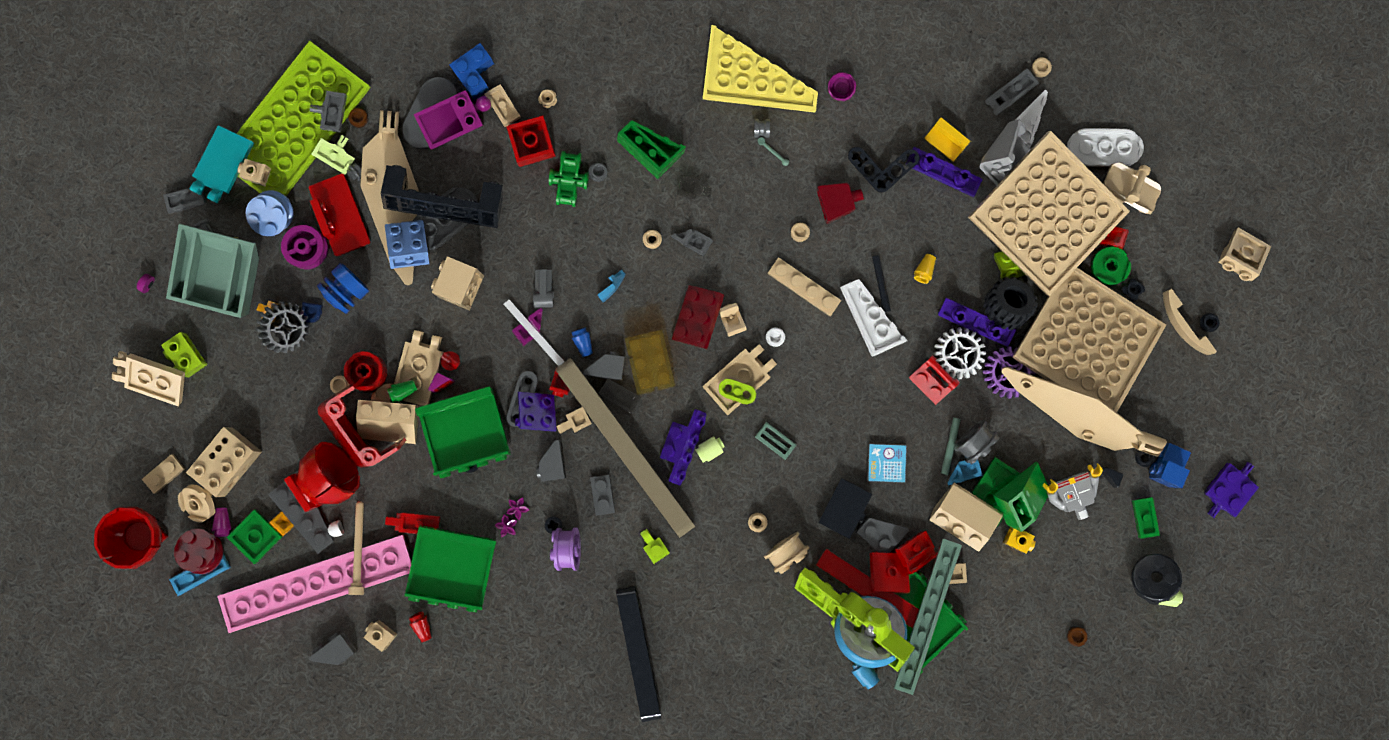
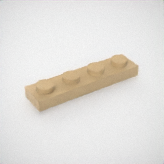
(804, 287)

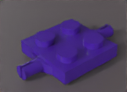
(1231, 490)

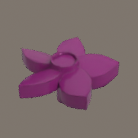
(517, 508)
(506, 526)

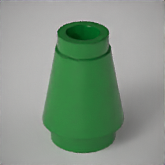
(401, 390)

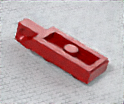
(410, 522)

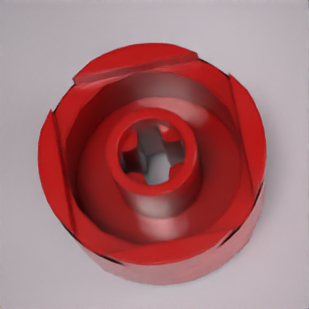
(365, 360)

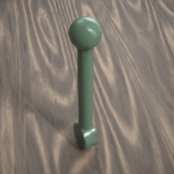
(761, 141)

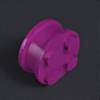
(304, 247)

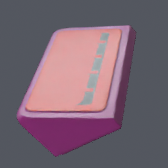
(440, 382)

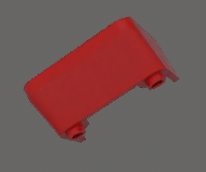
(333, 415)

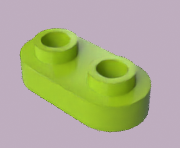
(737, 391)

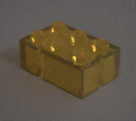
(649, 362)

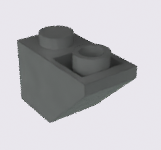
(334, 652)

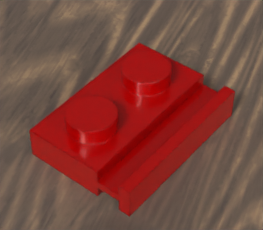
(916, 552)

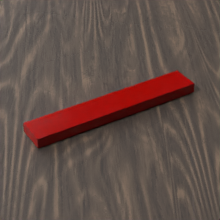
(862, 584)

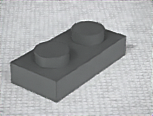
(602, 495)

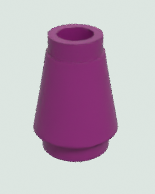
(221, 523)

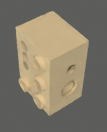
(457, 283)
(224, 462)

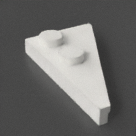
(1031, 117)

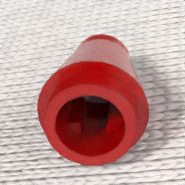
(420, 626)

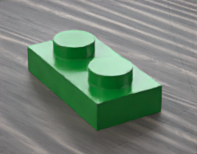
(1145, 517)

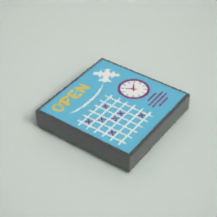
(886, 463)

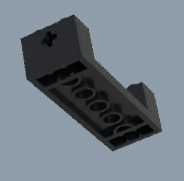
(398, 198)

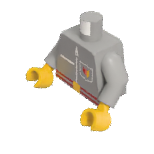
(1075, 491)

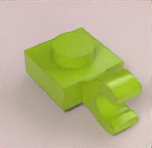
(655, 548)

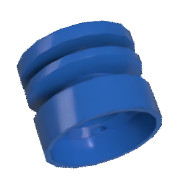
(342, 288)

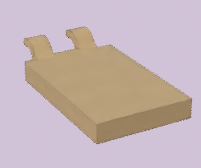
(420, 364)
(744, 369)
(149, 378)

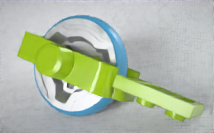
(865, 627)

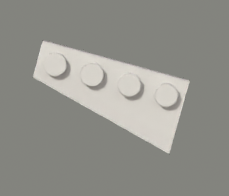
(875, 327)

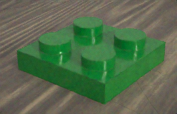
(254, 536)

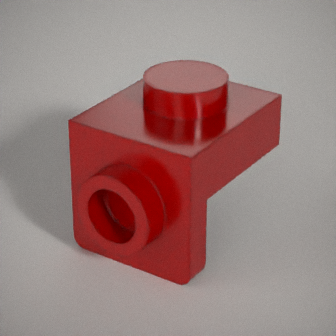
(1116, 238)
(558, 386)

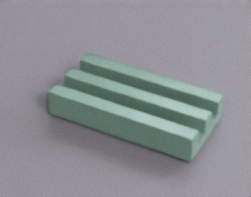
(788, 450)

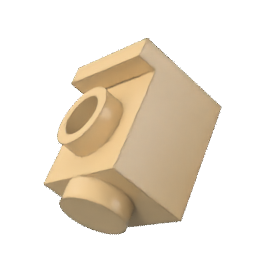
(259, 175)

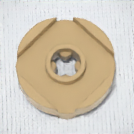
(202, 507)

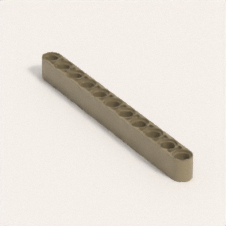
(625, 447)

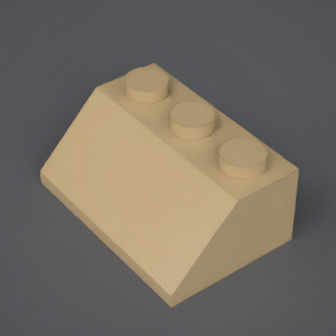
(387, 421)
(966, 516)

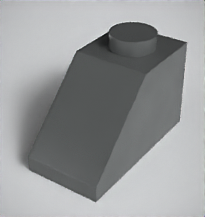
(608, 367)
(552, 464)

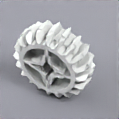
(963, 360)

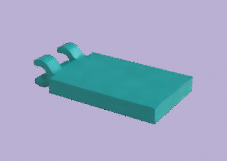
(220, 163)

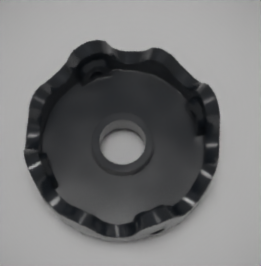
(1153, 591)

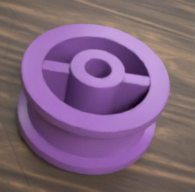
(566, 549)

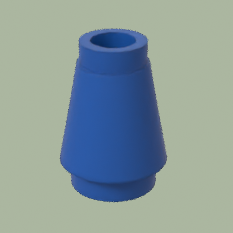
(582, 341)

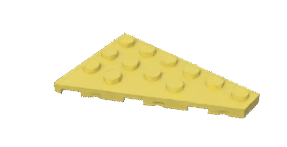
(744, 77)

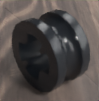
(556, 519)

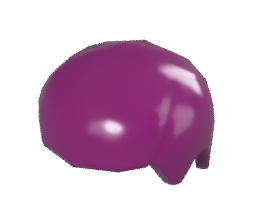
(842, 82)

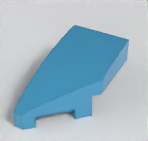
(616, 280)
(965, 471)

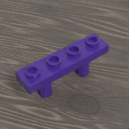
(946, 173)
(975, 322)

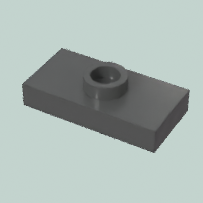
(183, 200)

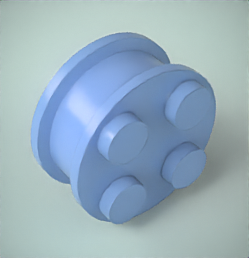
(269, 213)

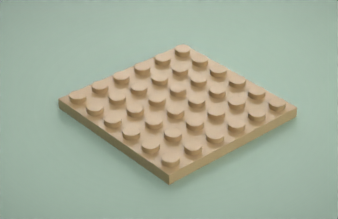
(1048, 213)
(1090, 339)

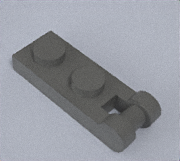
(1012, 91)

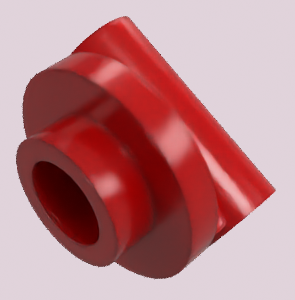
(450, 360)

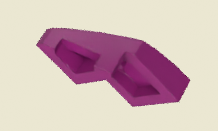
(522, 334)

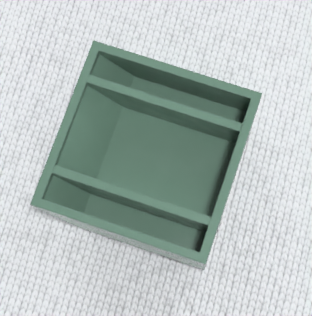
(213, 271)

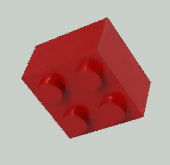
(531, 141)

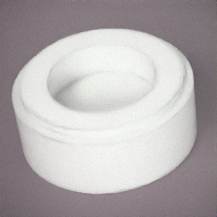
(775, 337)

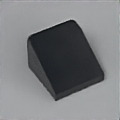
(1113, 476)

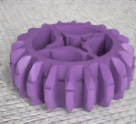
(996, 381)

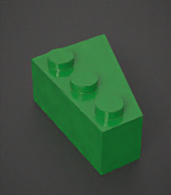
(650, 149)

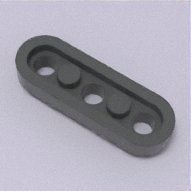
(521, 387)

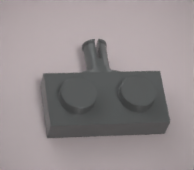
(331, 111)

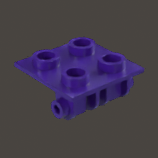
(536, 411)

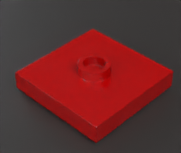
(888, 573)

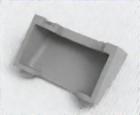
(1005, 152)

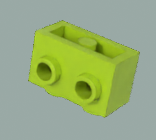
(183, 354)

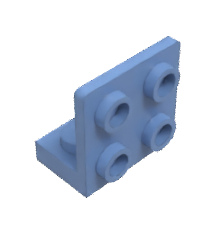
(406, 244)

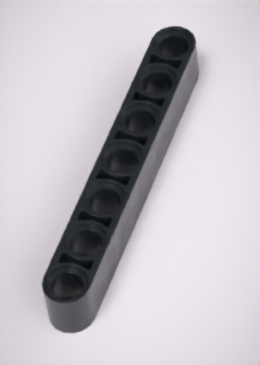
(638, 654)

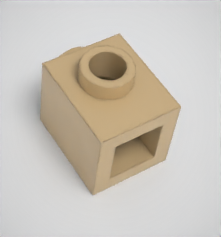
(379, 635)

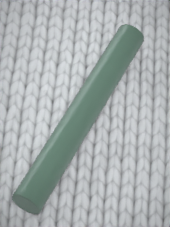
(950, 445)

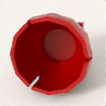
(324, 477)
(128, 537)

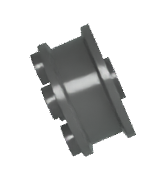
(976, 442)

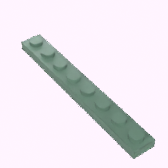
(928, 615)

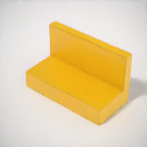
(947, 139)

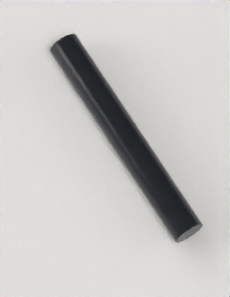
(881, 283)

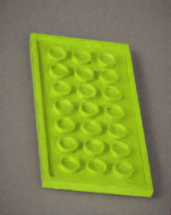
(284, 126)

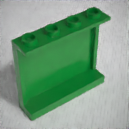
(463, 432)
(450, 568)
(947, 625)

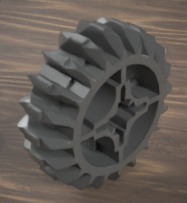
(285, 340)

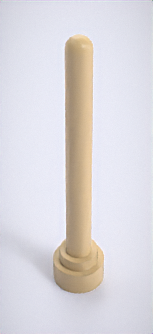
(357, 587)

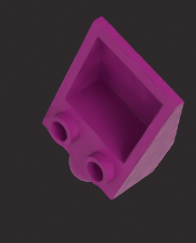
(448, 120)

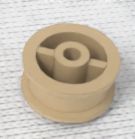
(787, 552)

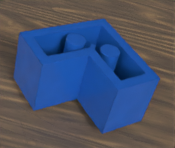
(469, 68)
(1170, 466)

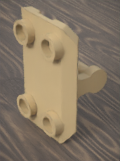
(1133, 186)

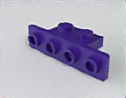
(681, 444)

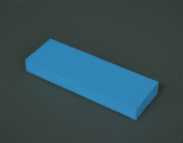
(187, 580)

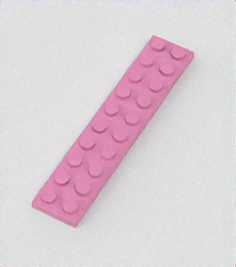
(313, 584)

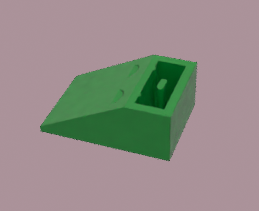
(1023, 498)

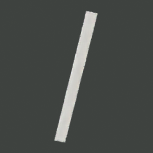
(533, 332)

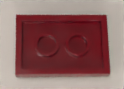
(698, 317)

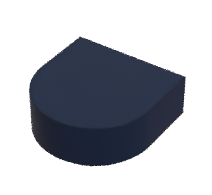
(312, 311)

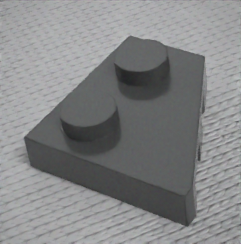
(881, 535)

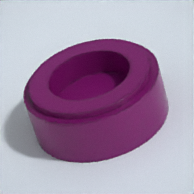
(145, 283)

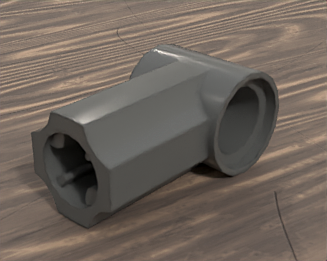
(543, 292)

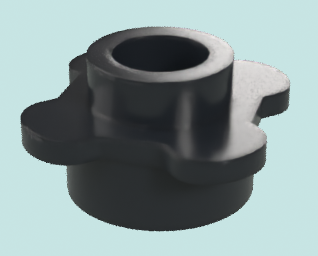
(1139, 289)

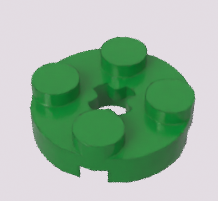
(1120, 261)

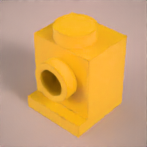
(1012, 540)

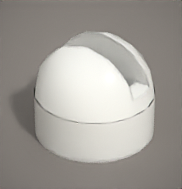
(336, 529)

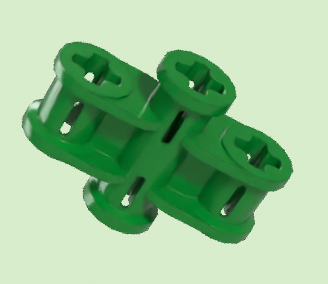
(568, 179)

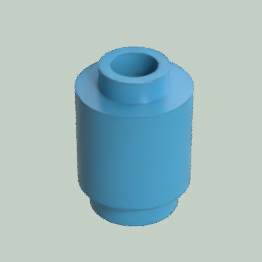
(865, 675)

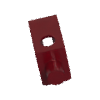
(837, 200)

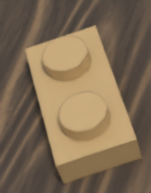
(502, 105)
(163, 473)

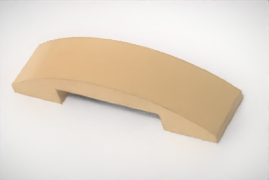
(1171, 304)

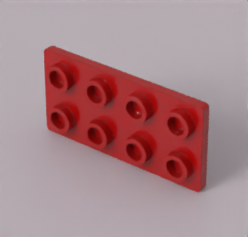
(338, 215)

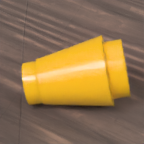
(925, 269)

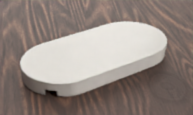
(1106, 146)

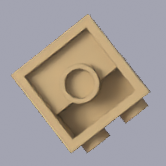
(1244, 255)

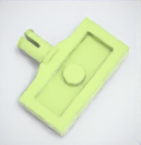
(334, 154)

